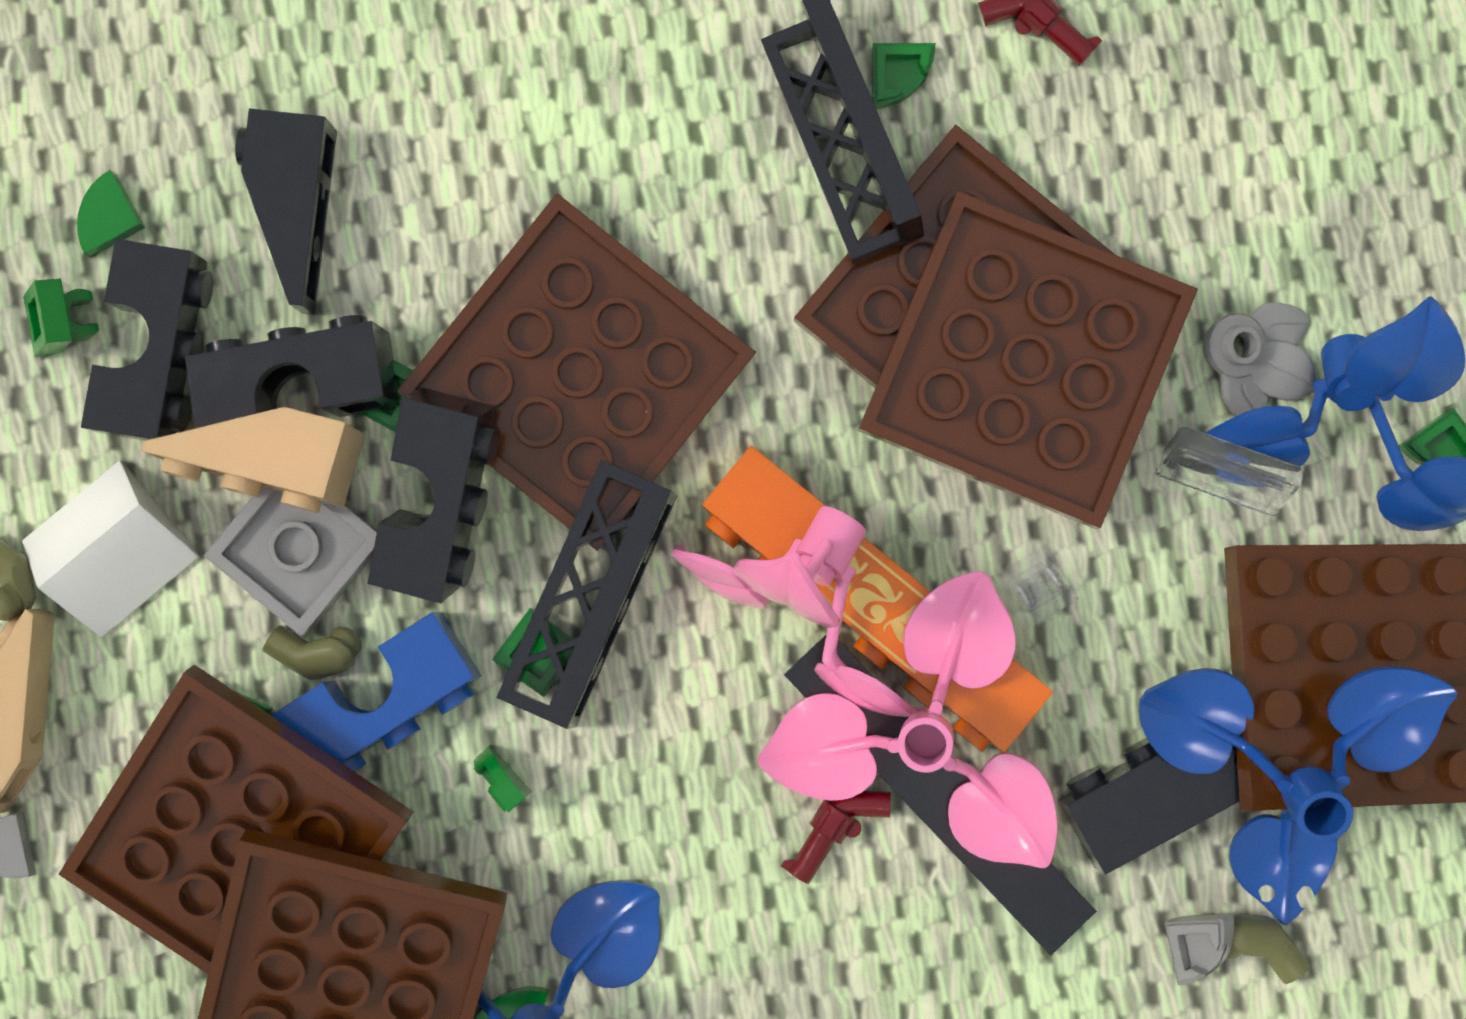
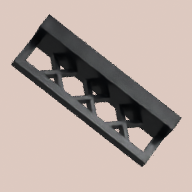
(865, 123)
(609, 607)

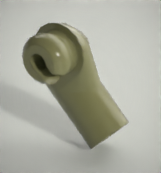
(16, 582)
(314, 658)
(1266, 938)

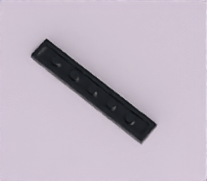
(1033, 895)

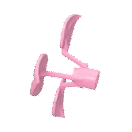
(792, 582)
(963, 637)

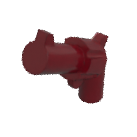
(1041, 18)
(832, 824)

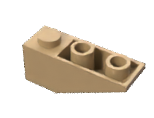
(274, 449)
(23, 698)

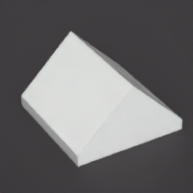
(107, 551)

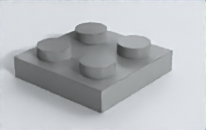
(294, 557)

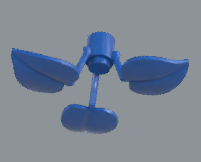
(1408, 359)
(1385, 723)
(607, 933)

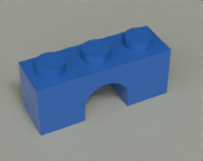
(427, 672)

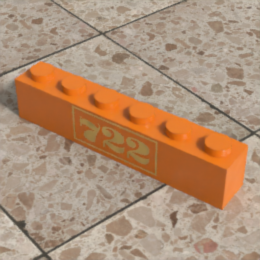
(772, 510)

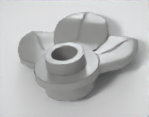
(1271, 359)

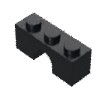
(347, 362)
(148, 395)
(450, 444)

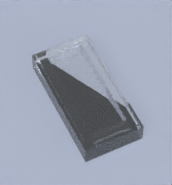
(1229, 471)

